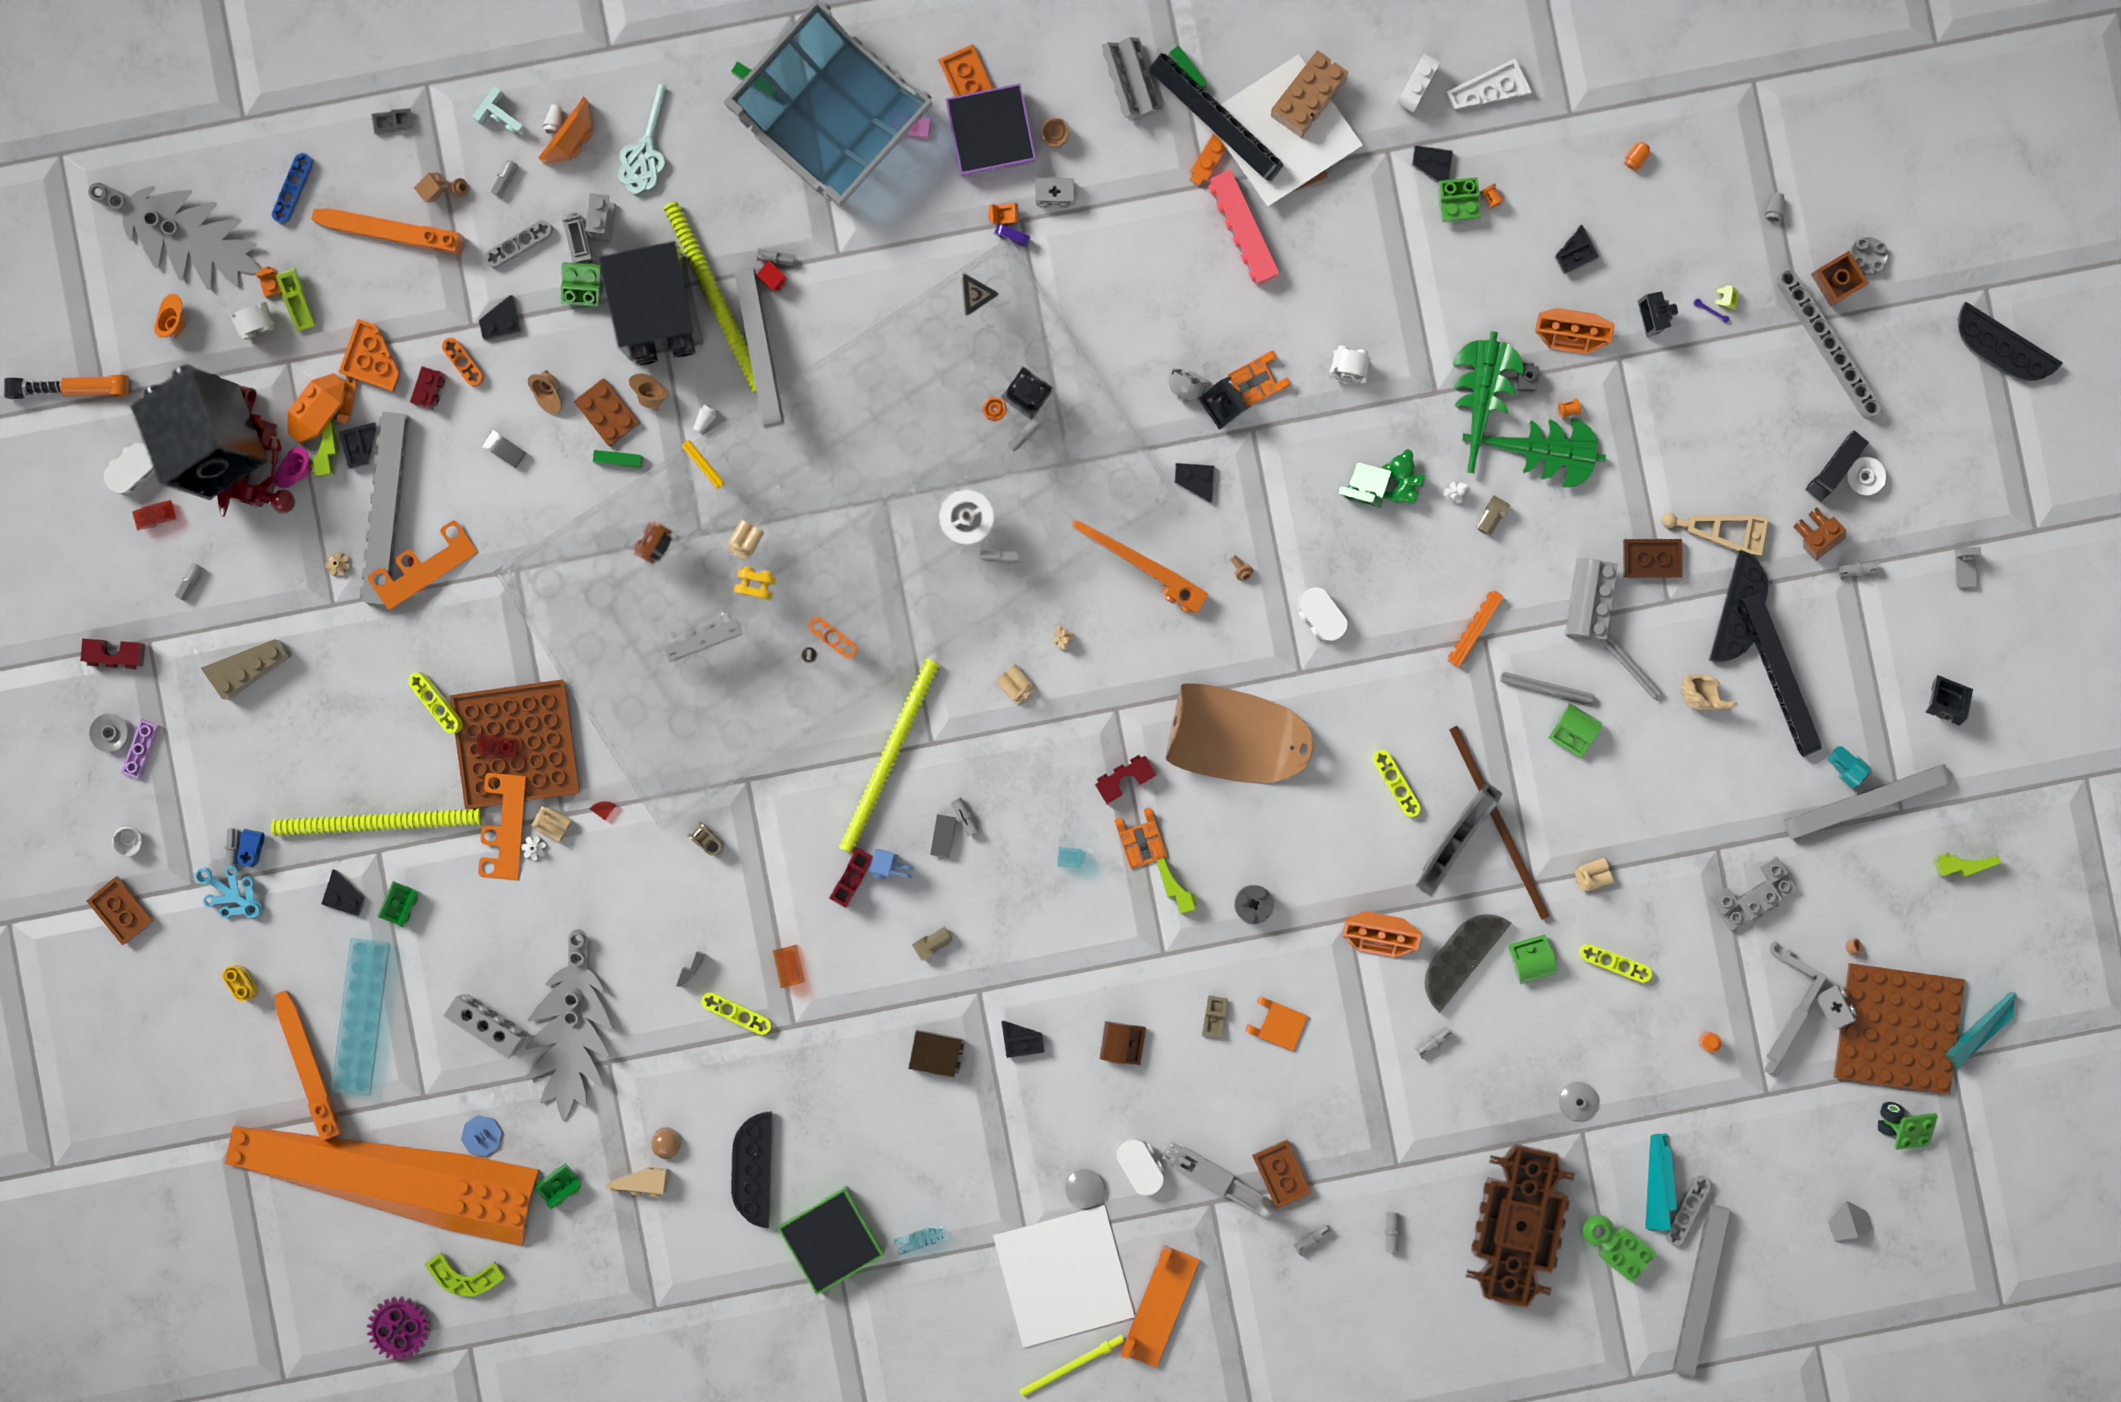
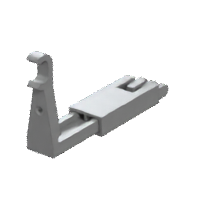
(1798, 1014)
(1217, 1180)

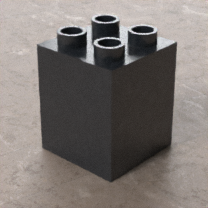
(651, 302)
(198, 432)

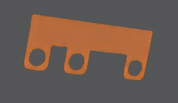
(423, 574)
(510, 831)

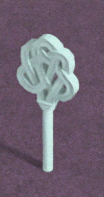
(637, 152)

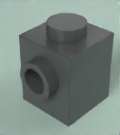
(1529, 380)

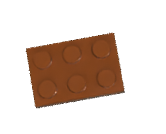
(606, 412)
(120, 910)
(1281, 1173)

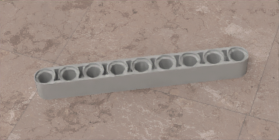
(1828, 334)
(759, 348)
(1867, 801)
(1701, 1290)

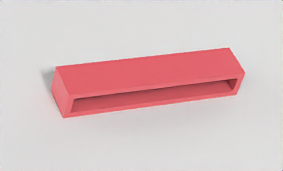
(1243, 227)

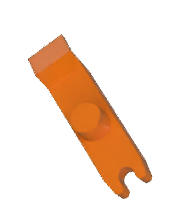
(346, 409)

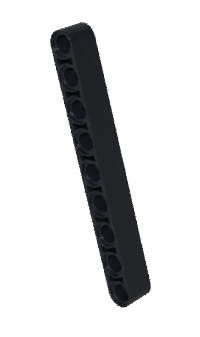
(1216, 117)
(1780, 674)

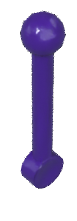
(1697, 302)

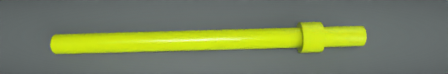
(1104, 1347)

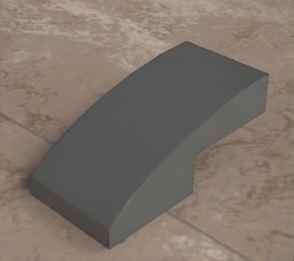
(392, 121)
(504, 449)
(943, 836)
(688, 973)

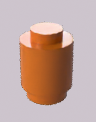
(1637, 155)
(1710, 1042)

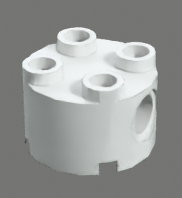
(252, 320)
(1349, 365)

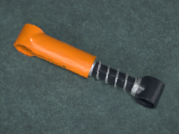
(68, 386)

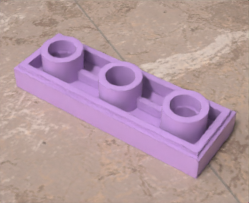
(144, 737)

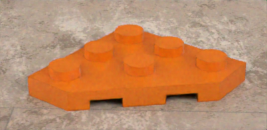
(369, 358)

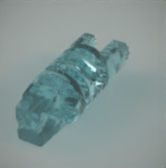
(919, 1239)

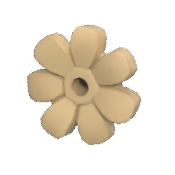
(340, 566)
(1062, 637)

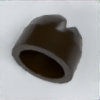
(813, 656)

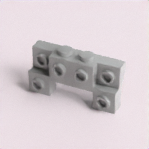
(1756, 900)

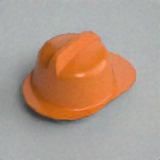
(169, 318)

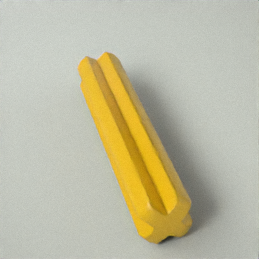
(703, 464)

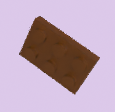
(1652, 558)

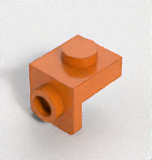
(1003, 214)

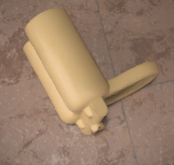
(744, 540)
(1015, 684)
(551, 823)
(1593, 875)

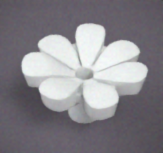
(1456, 491)
(537, 848)

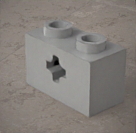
(1064, 188)
(1827, 1002)

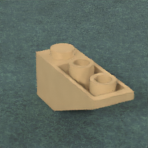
(648, 1180)

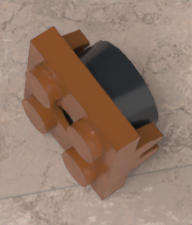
(654, 542)

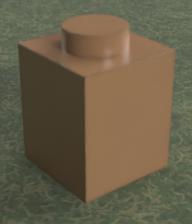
(431, 187)

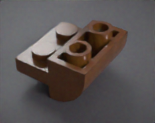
(1122, 1043)

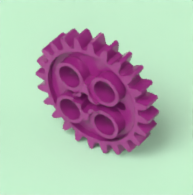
(412, 1338)

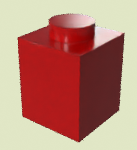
(772, 277)

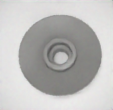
(99, 732)
(1571, 1094)

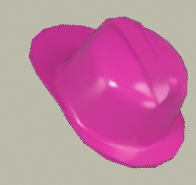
(293, 468)

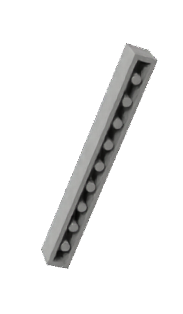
(384, 502)

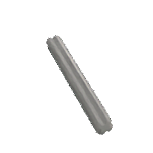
(1631, 666)
(1547, 687)

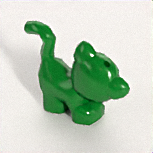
(1402, 470)

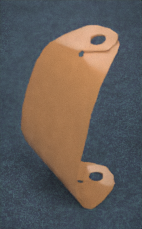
(1236, 736)

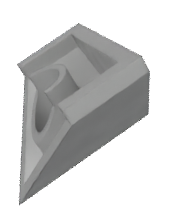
(1849, 1222)

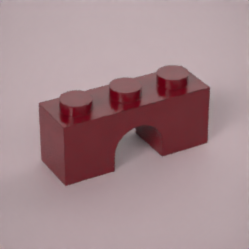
(95, 652)
(1109, 785)
(852, 877)

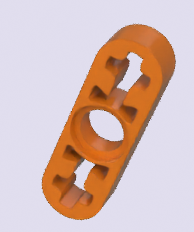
(458, 347)
(847, 642)

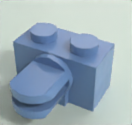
(884, 864)

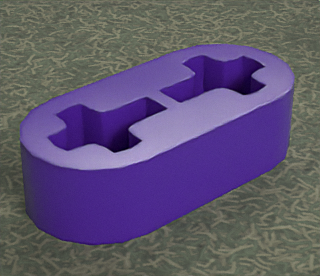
(1015, 236)

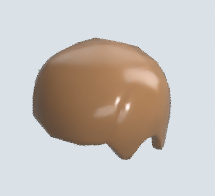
(1055, 132)
(665, 1143)

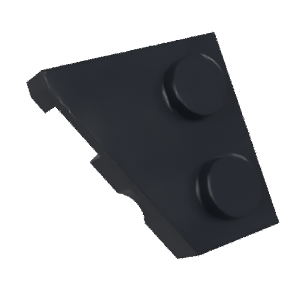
(500, 320)
(358, 444)
(1021, 1040)

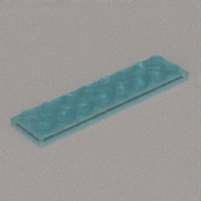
(360, 1016)

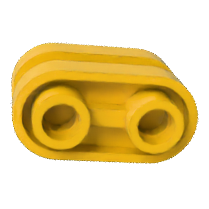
(765, 578)
(239, 983)

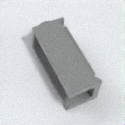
(582, 256)

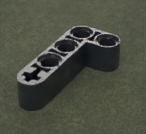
(1837, 466)

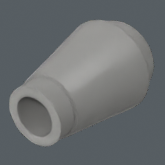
(1775, 209)

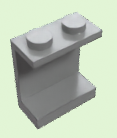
(600, 217)

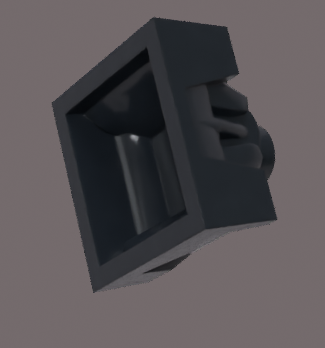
(1656, 313)
(1027, 393)
(1224, 403)
(1950, 700)

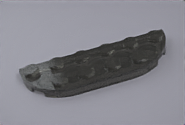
(1461, 956)

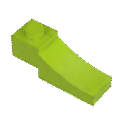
(295, 299)
(322, 462)
(1950, 863)
(1184, 899)

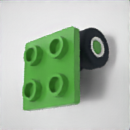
(1911, 1131)

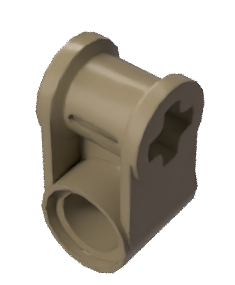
(705, 839)

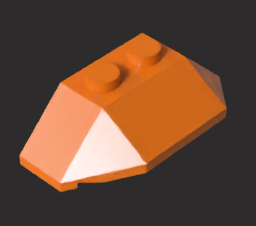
(570, 136)
(1573, 330)
(315, 407)
(1381, 934)

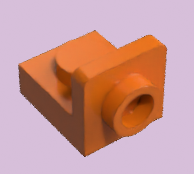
(269, 282)

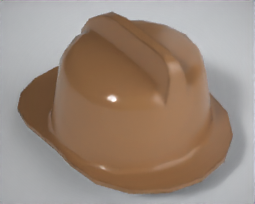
(545, 389)
(648, 390)

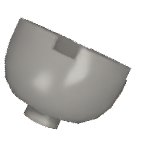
(1187, 385)

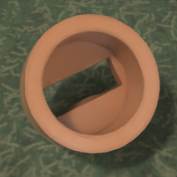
(1854, 946)

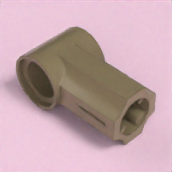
(1494, 512)
(929, 945)

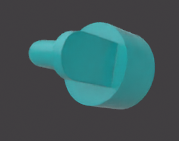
(1851, 769)

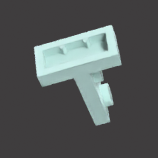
(489, 106)

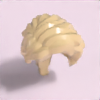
(1702, 694)

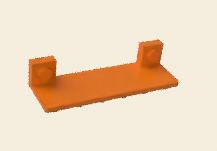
(1159, 1306)

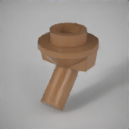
(458, 187)
(1244, 571)

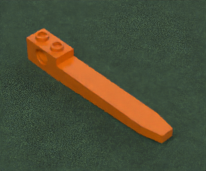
(390, 230)
(1172, 581)
(309, 1071)

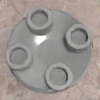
(1870, 255)
(1084, 1188)

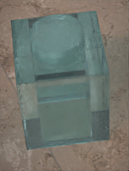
(1070, 857)

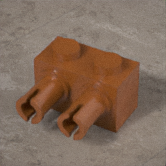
(1823, 538)

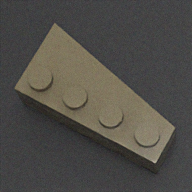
(244, 668)

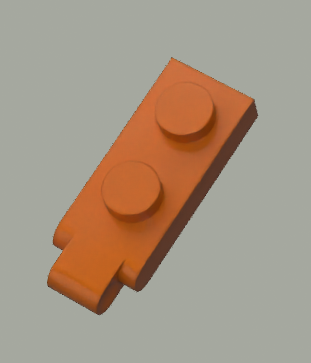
(1207, 160)

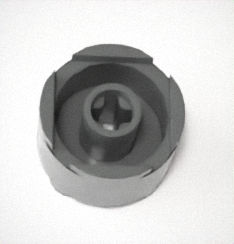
(1249, 914)

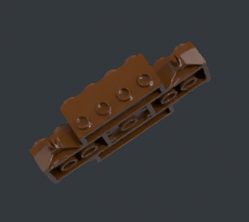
(1521, 1197)

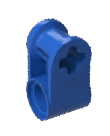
(250, 845)

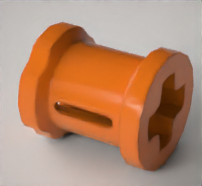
(1492, 196)
(1569, 408)

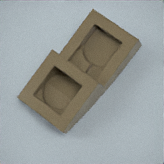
(1214, 1017)

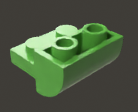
(1459, 199)
(581, 284)
(1575, 730)
(1533, 959)

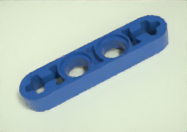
(289, 187)

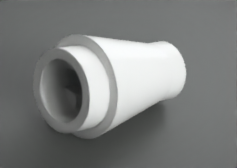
(553, 120)
(705, 418)

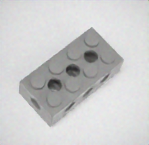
(475, 1026)

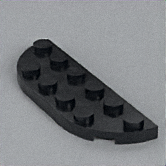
(2003, 346)
(1733, 633)
(753, 1169)

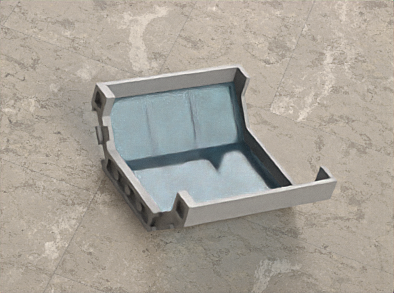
(826, 104)

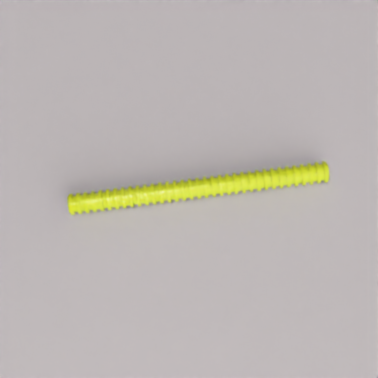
(710, 289)
(889, 756)
(376, 822)

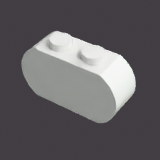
(1418, 82)
(129, 469)
(1321, 614)
(1140, 1166)

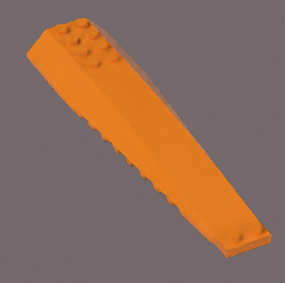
(420, 1184)

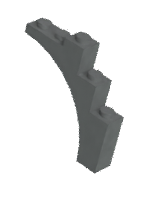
(1457, 838)

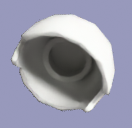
(126, 841)

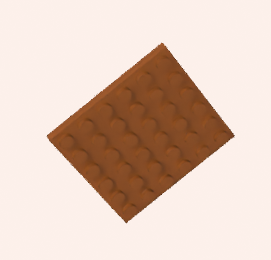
(544, 748)
(1900, 1028)

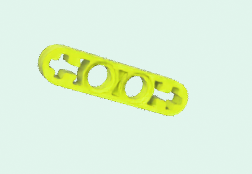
(437, 700)
(1393, 785)
(1614, 965)
(737, 1010)

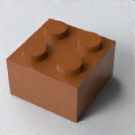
(1839, 278)

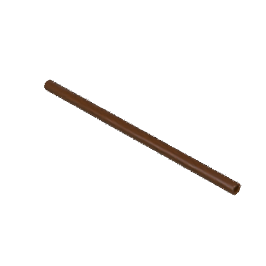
(1500, 825)

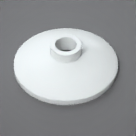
(1874, 471)

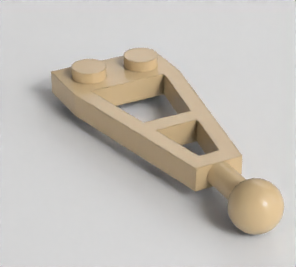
(1754, 532)

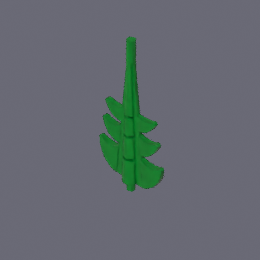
(1488, 360)
(1576, 453)

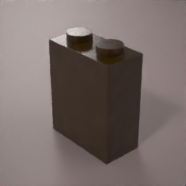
(936, 1053)

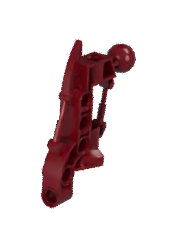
(282, 500)

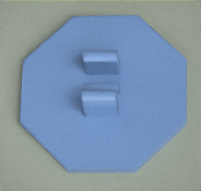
(481, 1135)

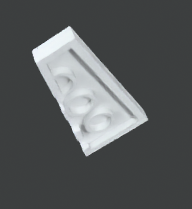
(1495, 85)

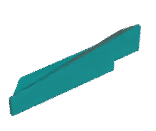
(1982, 1030)
(1661, 1186)

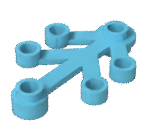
(231, 894)

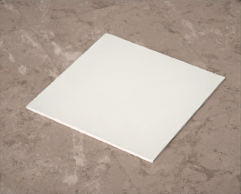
(1303, 158)
(1063, 1276)

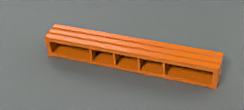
(1475, 628)

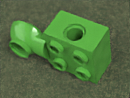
(1618, 1247)

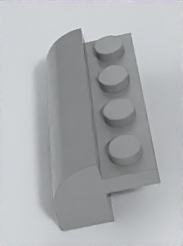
(1132, 78)
(1591, 598)

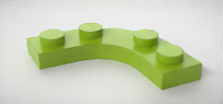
(460, 1284)

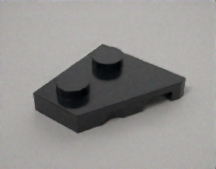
(1433, 162)
(1576, 251)
(1196, 479)
(342, 895)

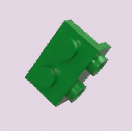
(398, 904)
(558, 1186)

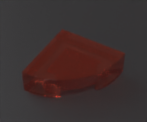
(603, 809)

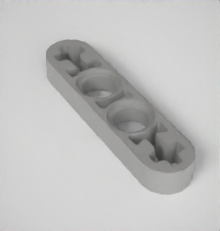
(519, 246)
(1690, 1211)

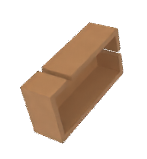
(1309, 93)

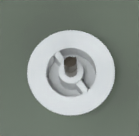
(966, 517)

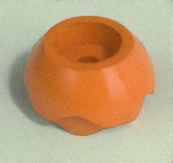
(997, 403)

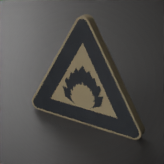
(975, 294)

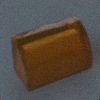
(788, 966)

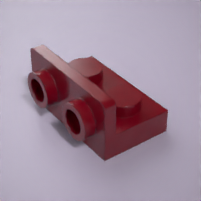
(427, 388)

